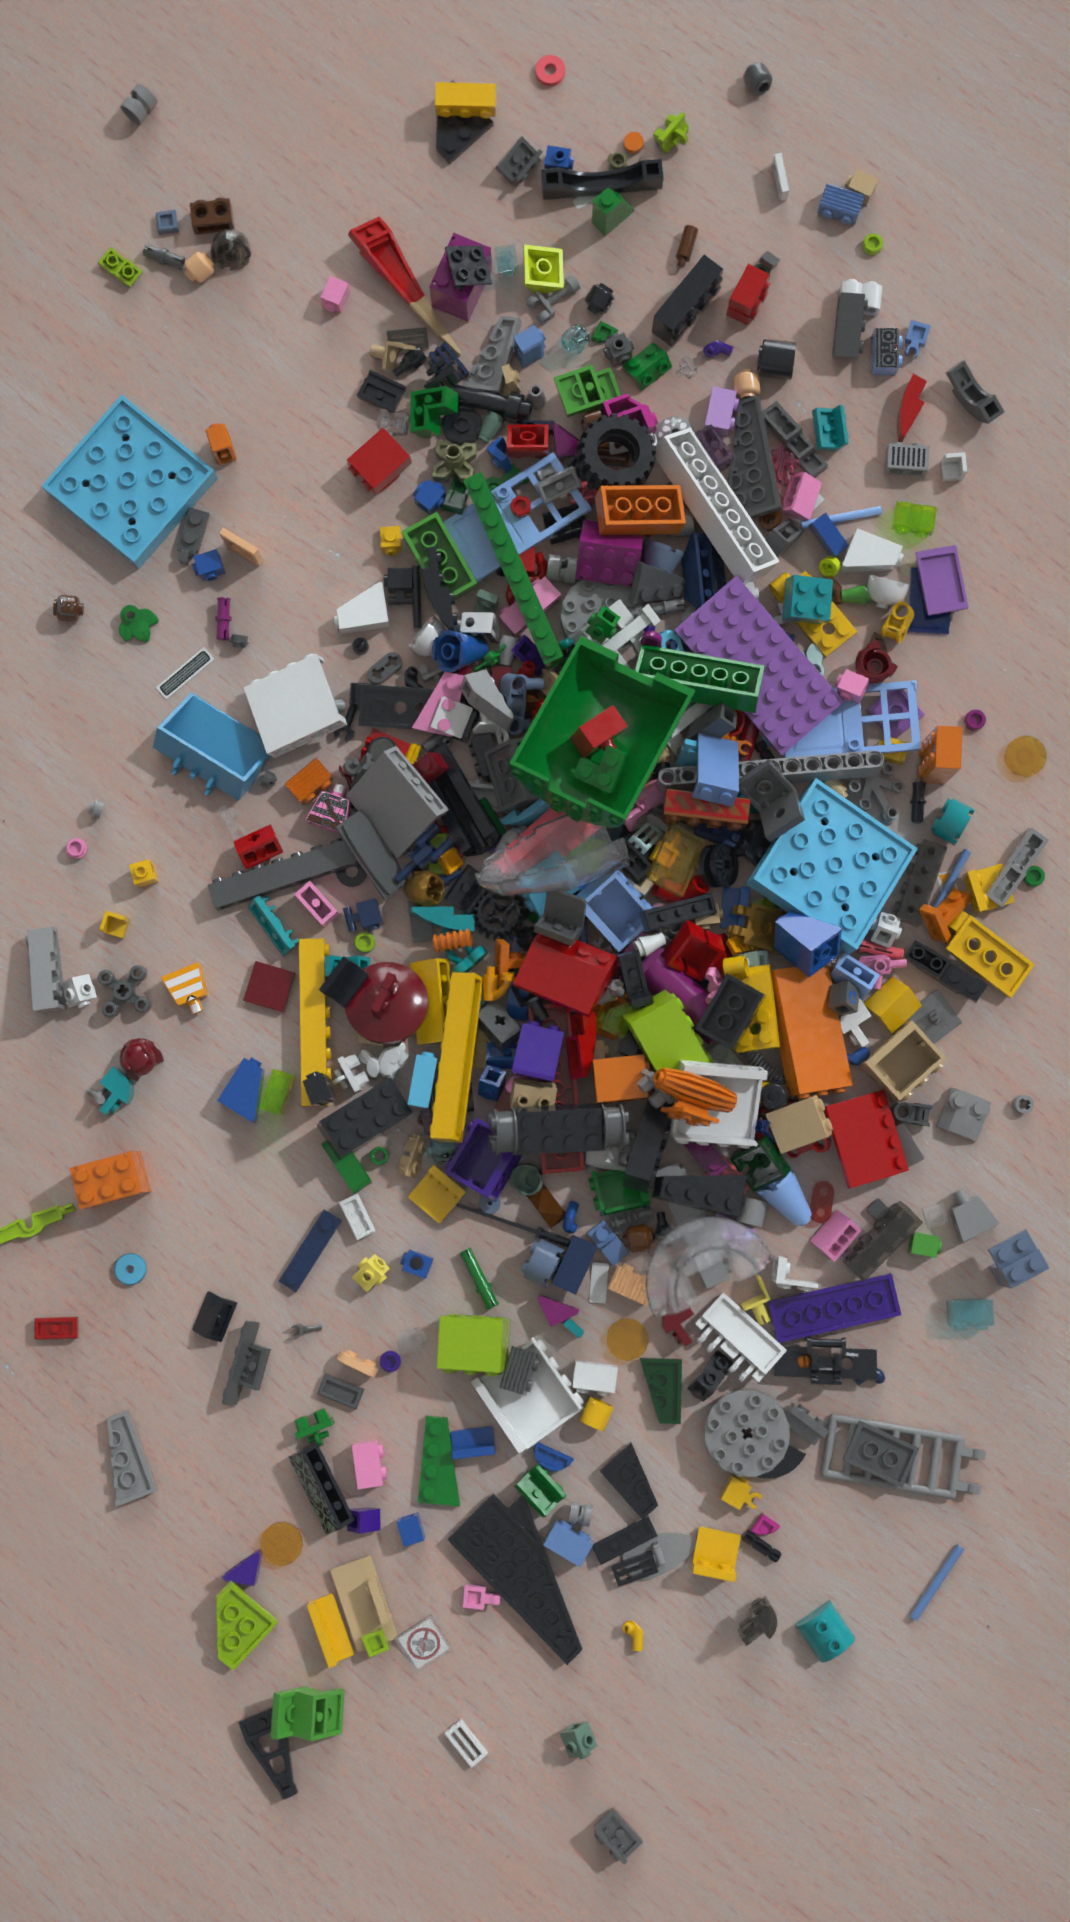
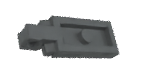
(192, 534)

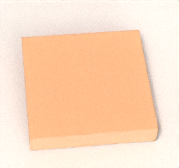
(241, 547)

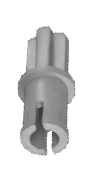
(667, 606)

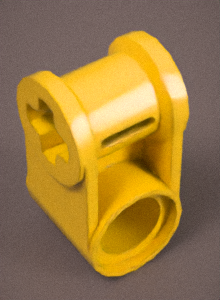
(897, 623)

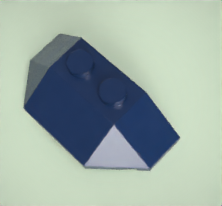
(702, 570)

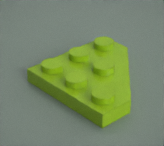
(239, 1625)

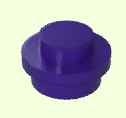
(390, 1361)

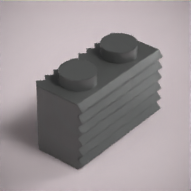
(519, 1371)

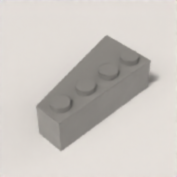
(45, 970)

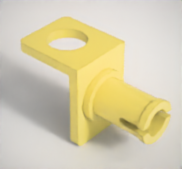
(757, 1303)

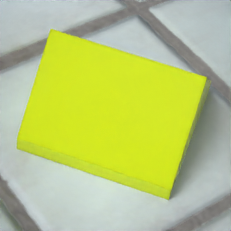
(543, 269)

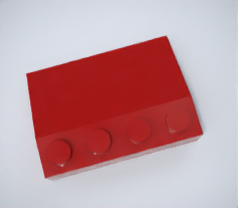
(566, 973)
(866, 1139)

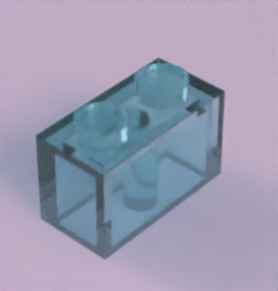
(970, 1312)

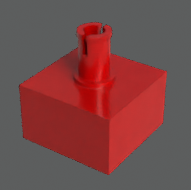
(598, 732)

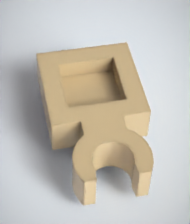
(549, 678)

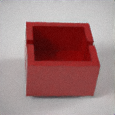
(748, 295)
(696, 947)

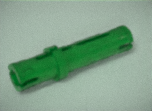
(479, 1278)

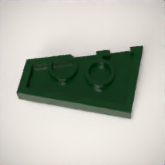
(665, 1386)

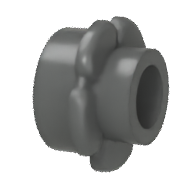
(239, 640)

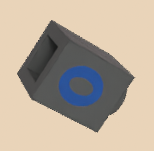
(844, 998)

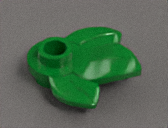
(138, 625)
(490, 659)

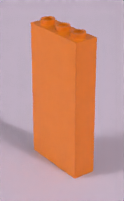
(809, 1034)

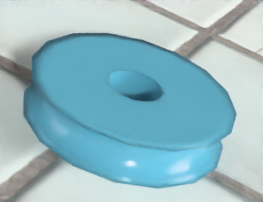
(123, 1275)

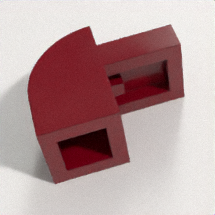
(674, 1322)

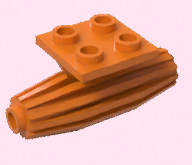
(694, 1096)

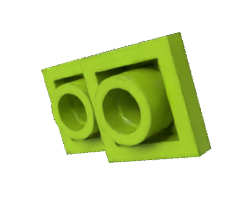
(120, 267)

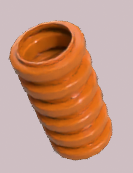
(453, 940)

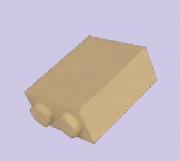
(799, 1123)

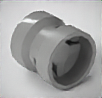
(585, 1514)

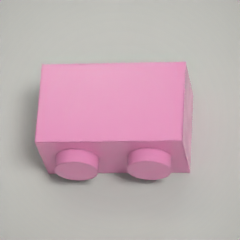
(317, 904)
(369, 1464)

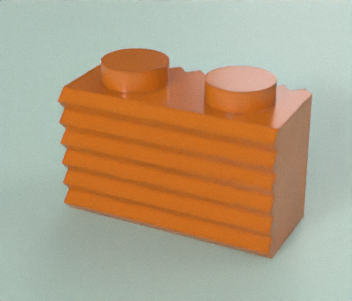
(220, 443)
(309, 781)

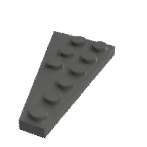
(752, 468)

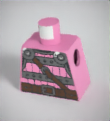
(330, 809)

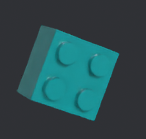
(807, 599)

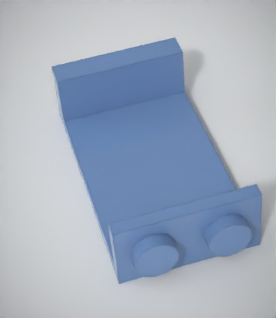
(717, 770)

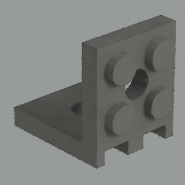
(773, 801)

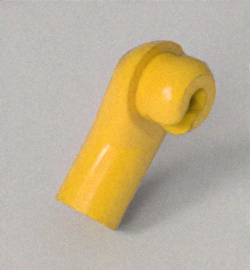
(636, 1633)

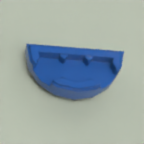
(551, 1458)

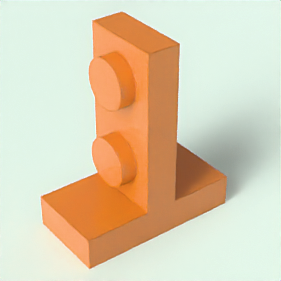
(939, 918)
(504, 961)

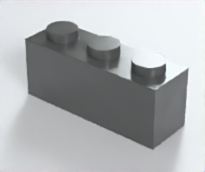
(849, 324)

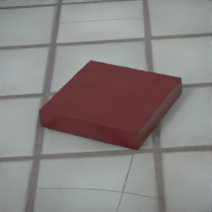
(269, 986)

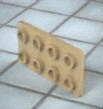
(363, 1600)

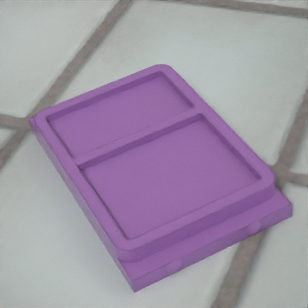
(941, 580)

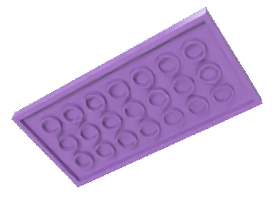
(792, 690)

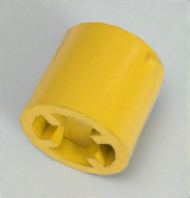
(596, 1413)

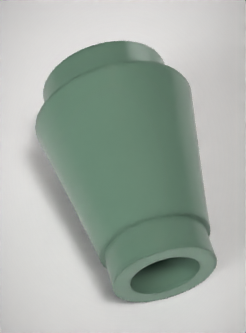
(490, 426)

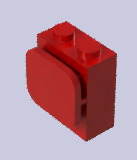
(379, 462)

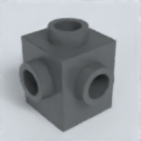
(618, 349)

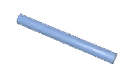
(847, 516)

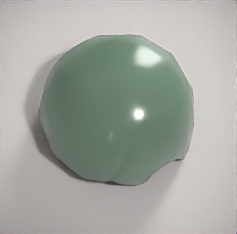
(526, 1179)

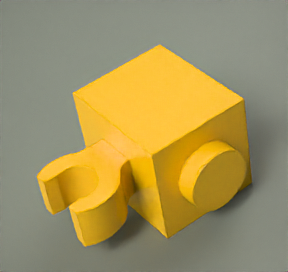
(737, 1492)

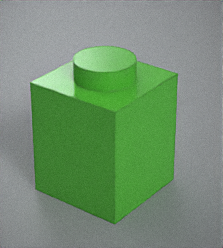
(924, 1244)

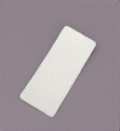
(599, 1281)

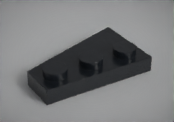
(630, 1481)

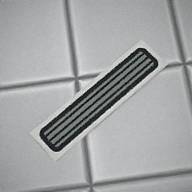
(185, 673)

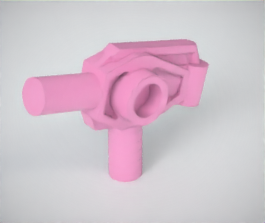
(882, 965)
(714, 982)

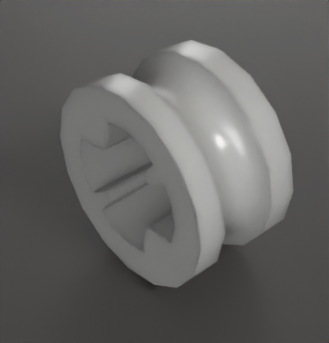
(1015, 1104)

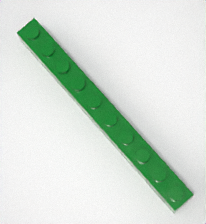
(514, 570)

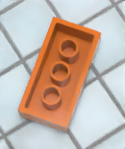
(640, 510)
(940, 755)

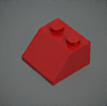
(528, 441)

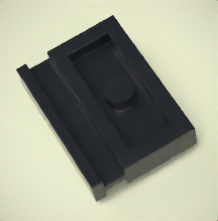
(381, 392)

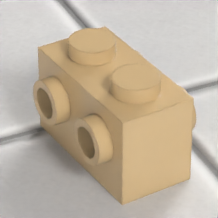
(532, 1093)

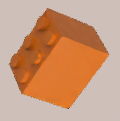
(617, 1079)
(110, 1179)

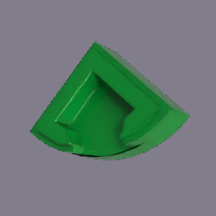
(602, 332)

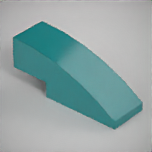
(444, 918)

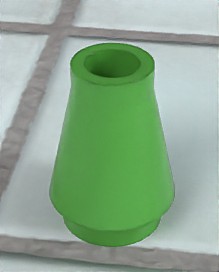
(856, 595)

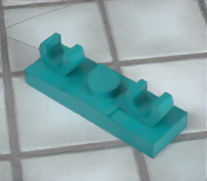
(272, 925)

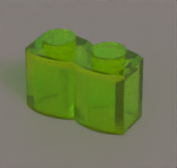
(914, 519)

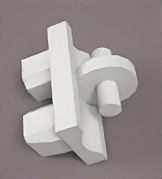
(356, 1081)

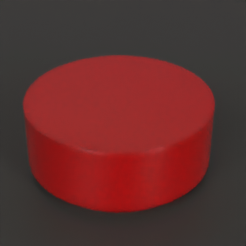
(520, 506)

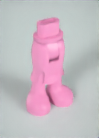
(648, 799)

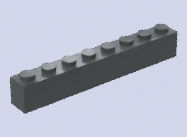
(281, 874)

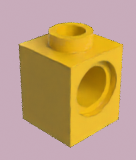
(143, 873)

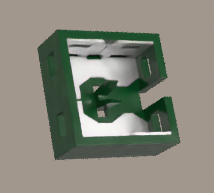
(759, 1172)

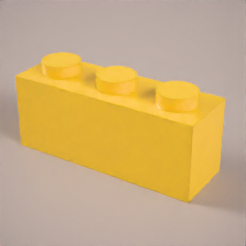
(465, 99)

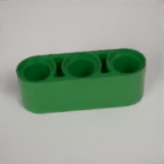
(350, 1169)

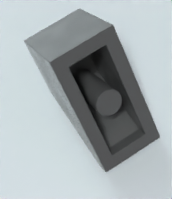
(783, 536)

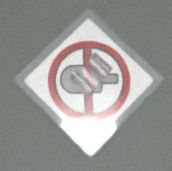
(423, 1643)

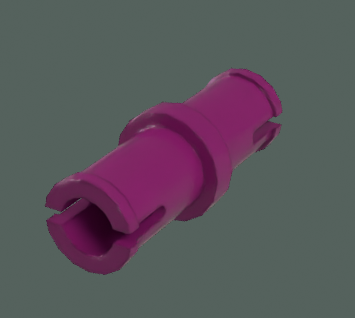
(223, 618)

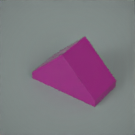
(564, 441)
(555, 1310)

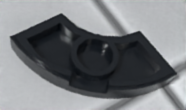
(791, 1460)

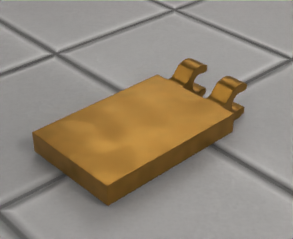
(758, 926)

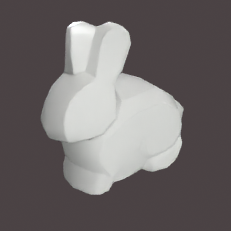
(386, 1063)

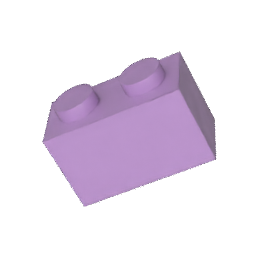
(720, 410)

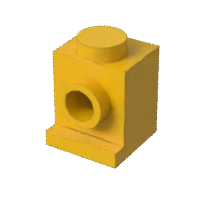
(895, 757)

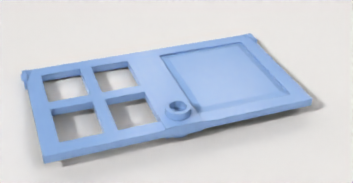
(472, 538)
(843, 727)

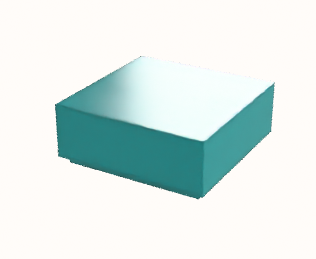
(573, 1327)

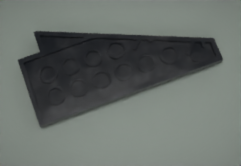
(522, 1573)

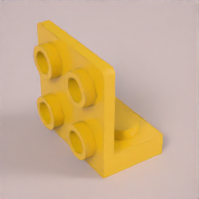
(978, 884)
(437, 1194)
(716, 1554)

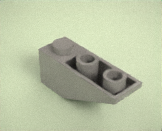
(484, 696)

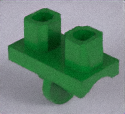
(304, 1428)

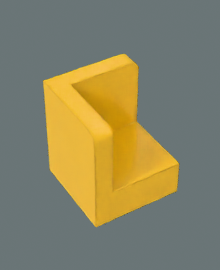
(114, 924)

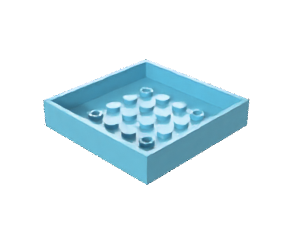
(130, 481)
(833, 865)

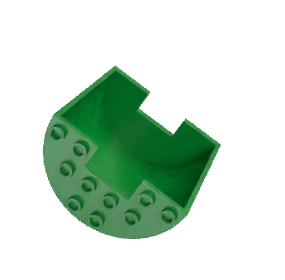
(583, 689)

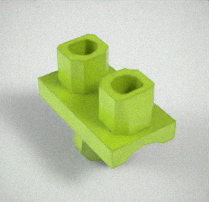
(674, 133)

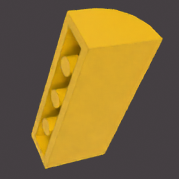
(436, 978)

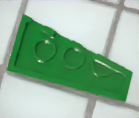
(438, 1473)

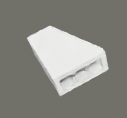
(871, 553)
(363, 612)

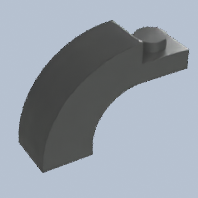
(972, 397)

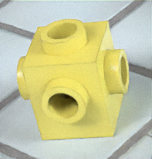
(371, 1272)

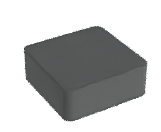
(769, 260)
(878, 1209)

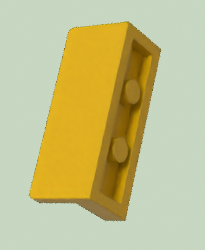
(330, 1629)

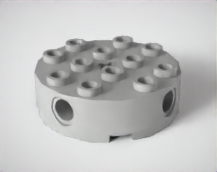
(588, 598)
(750, 1454)

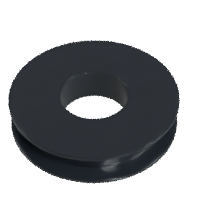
(351, 882)

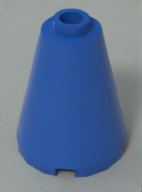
(457, 650)

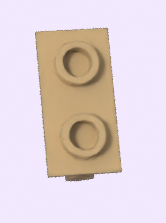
(411, 1164)

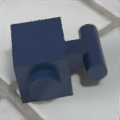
(368, 915)

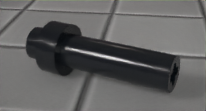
(511, 406)

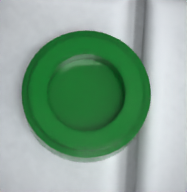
(1034, 876)

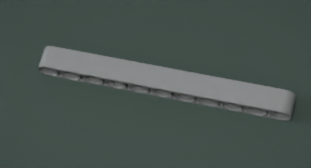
(799, 764)

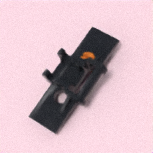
(827, 1369)

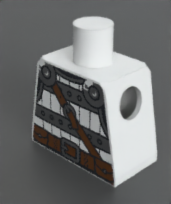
(479, 625)

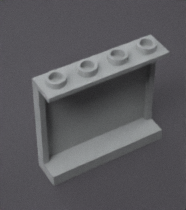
(396, 801)

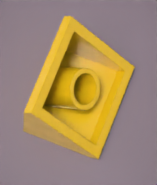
(893, 1004)

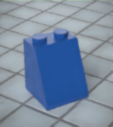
(806, 941)

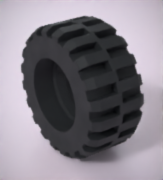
(620, 431)

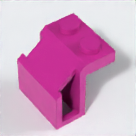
(625, 405)

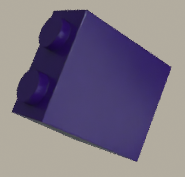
(538, 1051)

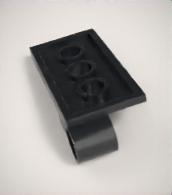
(379, 701)

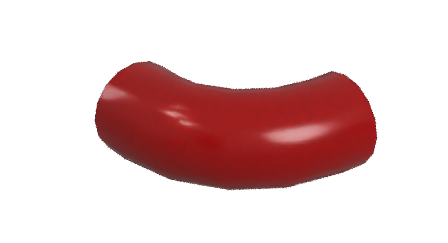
(695, 888)

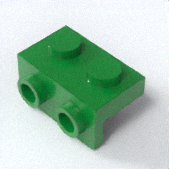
(648, 366)
(540, 1490)

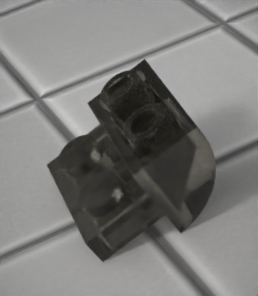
(762, 1621)

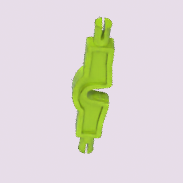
(39, 1220)

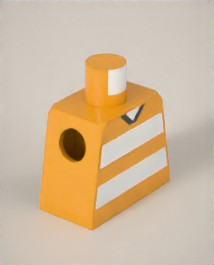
(187, 986)

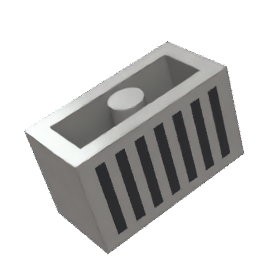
(906, 459)

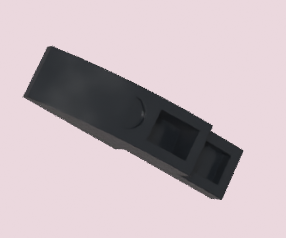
(439, 597)
(945, 972)

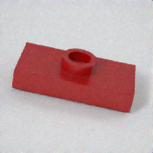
(56, 1328)

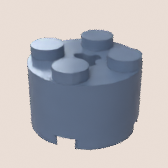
(542, 1263)

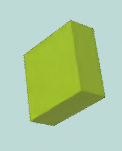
(375, 1642)

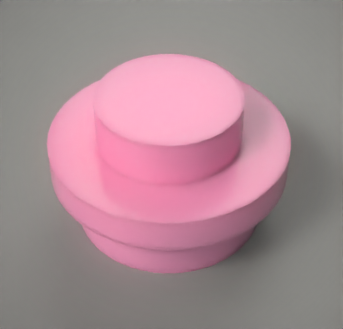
(76, 848)

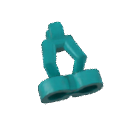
(473, 958)

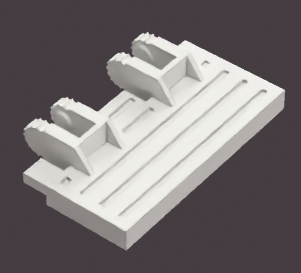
(741, 1336)

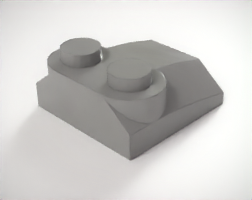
(963, 1114)

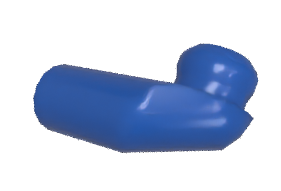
(568, 1225)

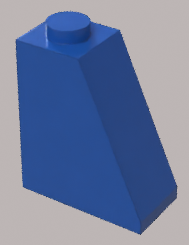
(245, 1090)

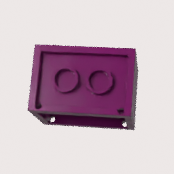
(445, 296)
(607, 557)

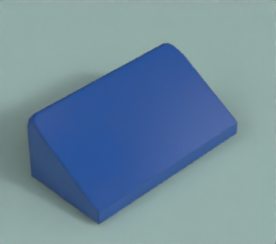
(501, 1059)

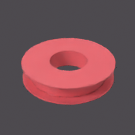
(547, 61)

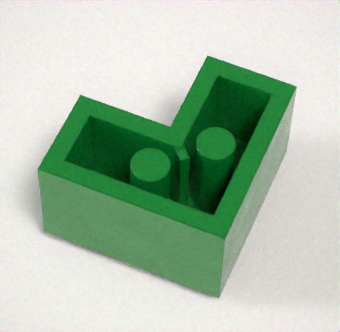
(428, 406)

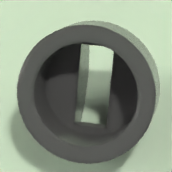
(268, 779)

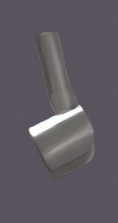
(303, 1329)

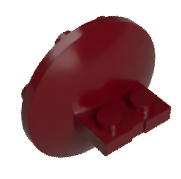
(388, 1004)

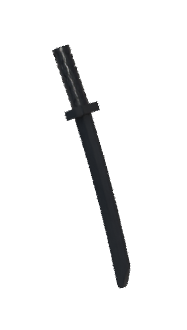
(540, 1233)

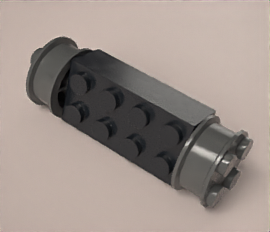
(558, 1129)

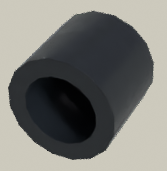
(776, 359)

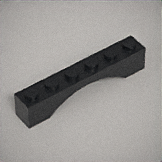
(566, 183)

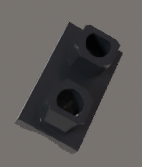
(449, 372)

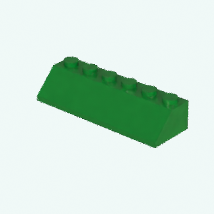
(713, 678)

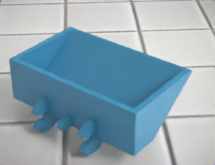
(211, 747)

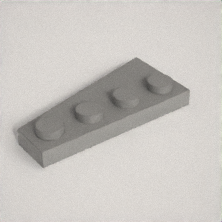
(488, 372)
(129, 1464)

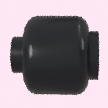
(599, 299)
(775, 1095)

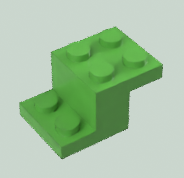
(585, 389)
(307, 1713)

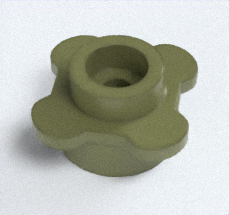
(617, 157)

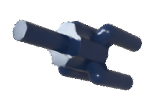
(425, 852)

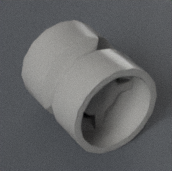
(139, 102)
(562, 569)

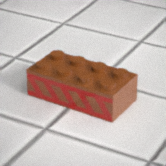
(681, 806)

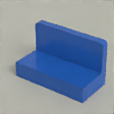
(828, 535)
(732, 897)
(473, 1442)

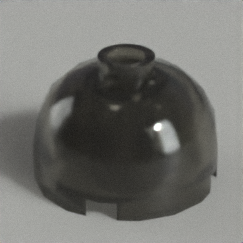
(230, 249)

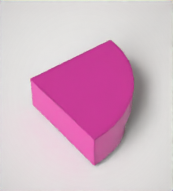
(764, 1525)

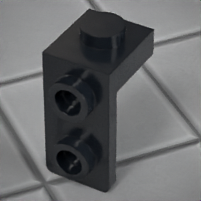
(710, 1377)

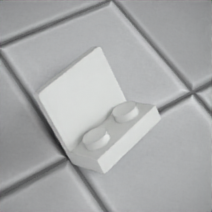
(780, 1269)

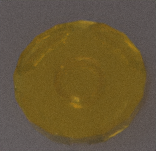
(1025, 756)
(627, 1339)
(281, 1543)

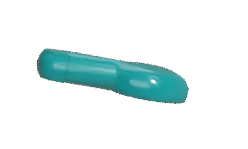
(565, 643)

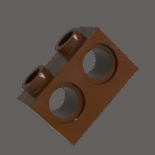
(212, 221)

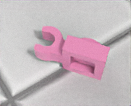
(476, 1597)

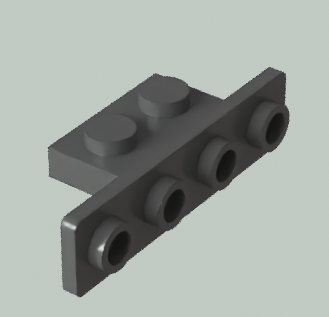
(248, 1364)

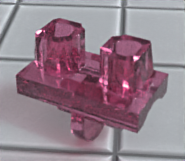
(784, 463)

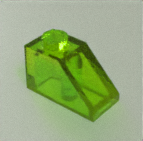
(613, 1021)

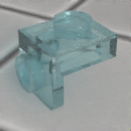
(506, 259)

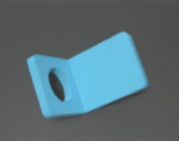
(668, 636)

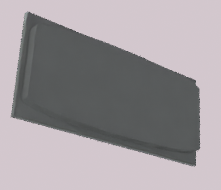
(371, 853)

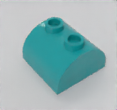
(826, 1632)

